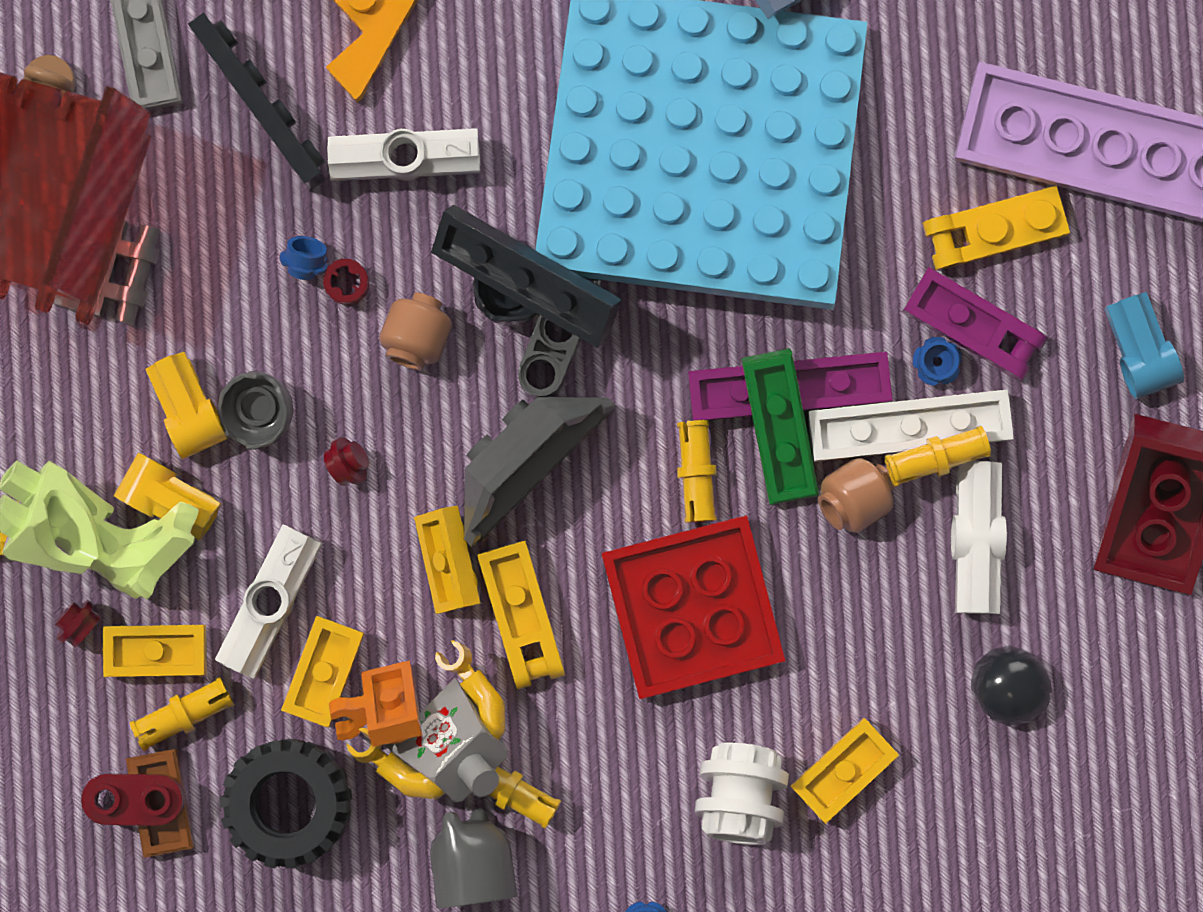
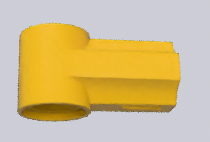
(190, 416)
(156, 491)

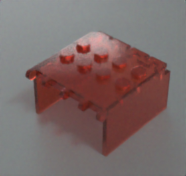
(65, 188)

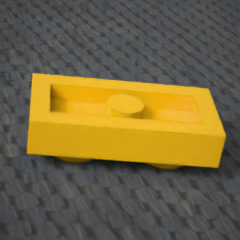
(447, 559)
(154, 650)
(322, 670)
(844, 770)

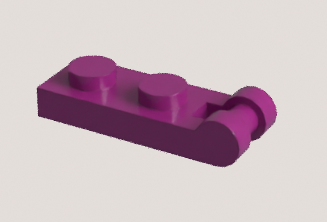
(973, 323)

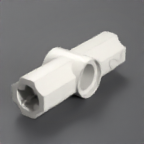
(370, 155)
(978, 538)
(251, 630)

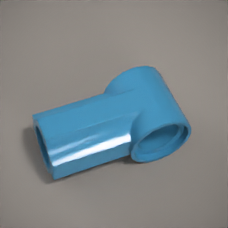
(1146, 359)

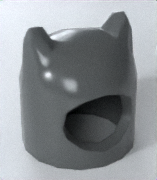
(471, 862)

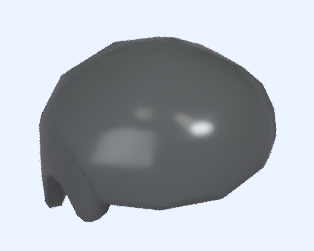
(255, 409)

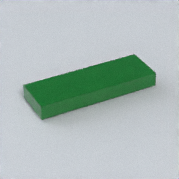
(780, 426)

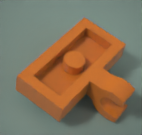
(386, 707)

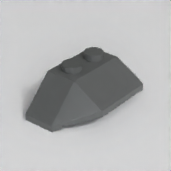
(523, 456)

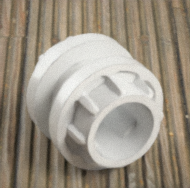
(741, 793)

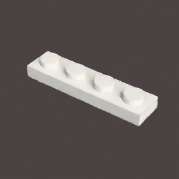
(906, 424)

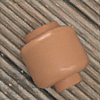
(415, 331)
(856, 495)

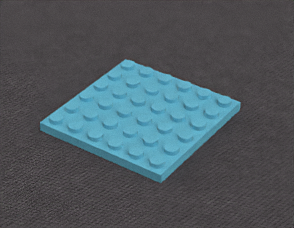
(703, 148)

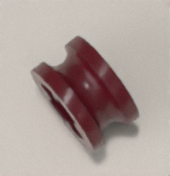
(356, 271)

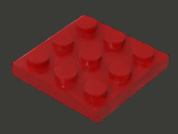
(693, 607)

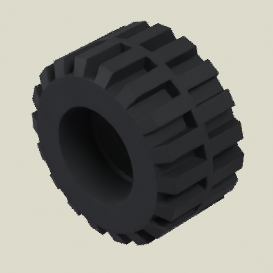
(246, 822)

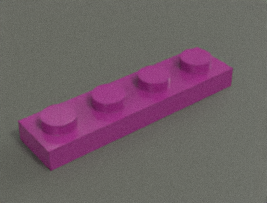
(821, 383)

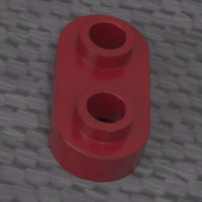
(132, 799)

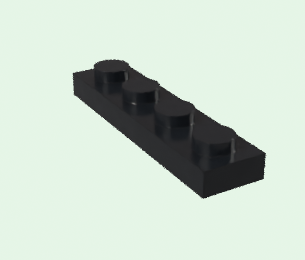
(247, 83)
(526, 276)

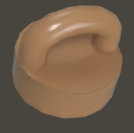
(51, 72)

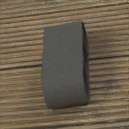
(545, 351)

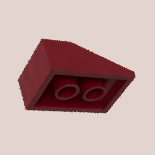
(1156, 507)

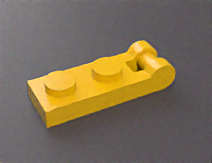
(998, 227)
(520, 612)

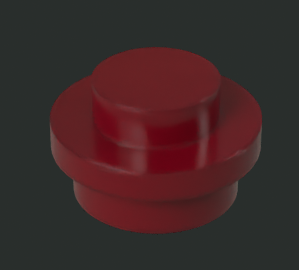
(346, 461)
(76, 622)

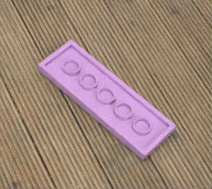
(1084, 141)

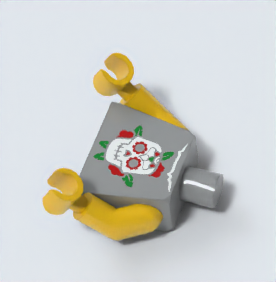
(457, 743)

